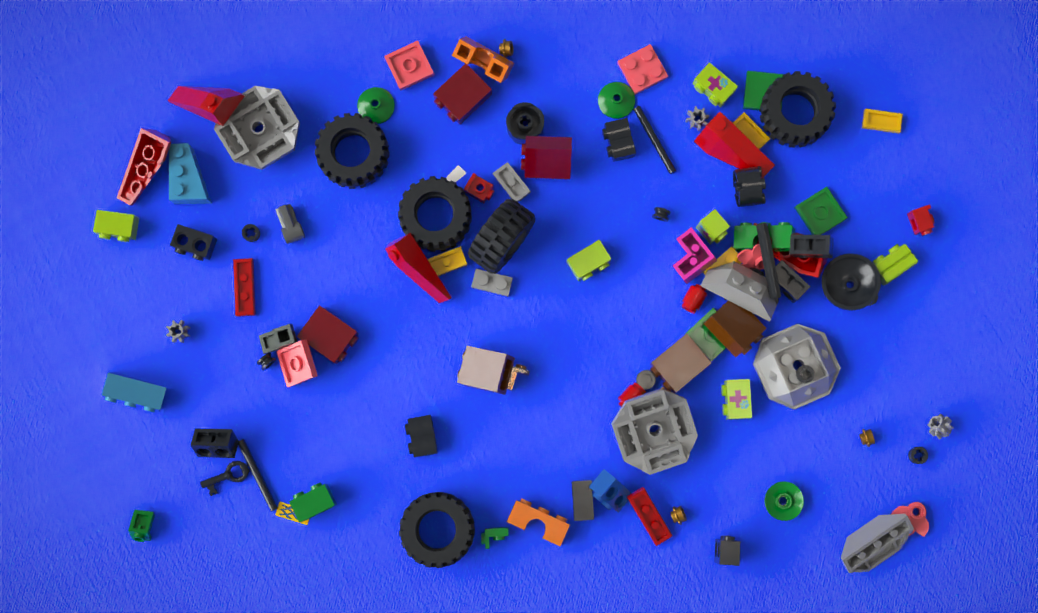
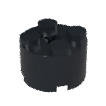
(524, 112)
(749, 186)

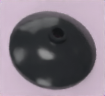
(852, 269)

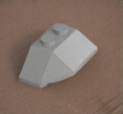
(741, 287)
(875, 542)

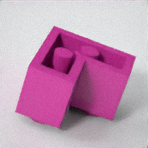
(697, 258)

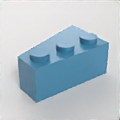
(185, 176)
(133, 392)

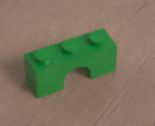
(746, 236)

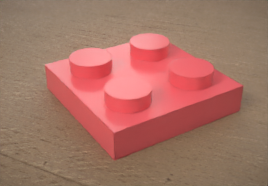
(409, 65)
(642, 69)
(297, 363)

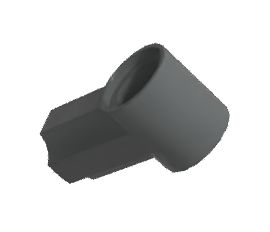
(291, 228)

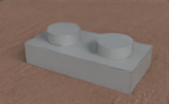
(511, 182)
(492, 283)

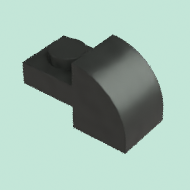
(278, 338)

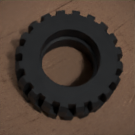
(814, 92)
(345, 127)
(430, 189)
(501, 236)
(410, 529)

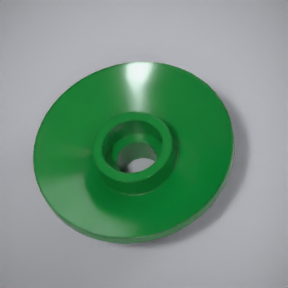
(613, 108)
(382, 111)
(793, 504)

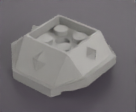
(279, 131)
(776, 370)
(668, 444)

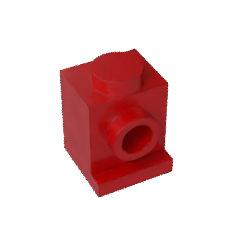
(482, 196)
(921, 220)

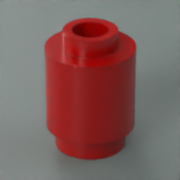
(694, 298)
(631, 392)

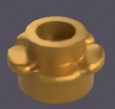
(506, 48)
(867, 437)
(678, 515)

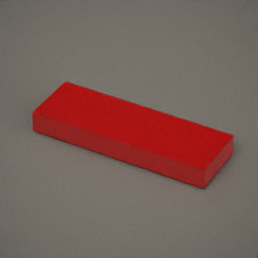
(244, 287)
(649, 516)

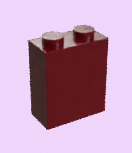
(462, 94)
(547, 157)
(328, 335)

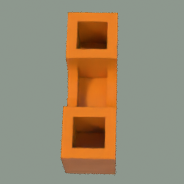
(475, 53)
(554, 527)

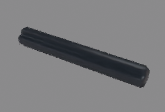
(768, 260)

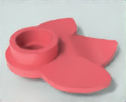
(751, 258)
(918, 521)

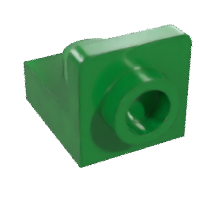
(141, 525)
(497, 534)

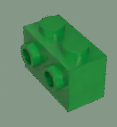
(313, 502)

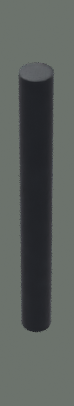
(654, 139)
(257, 475)

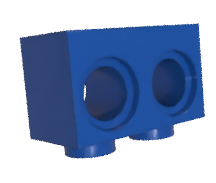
(609, 491)

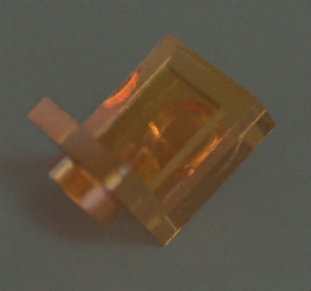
(517, 369)

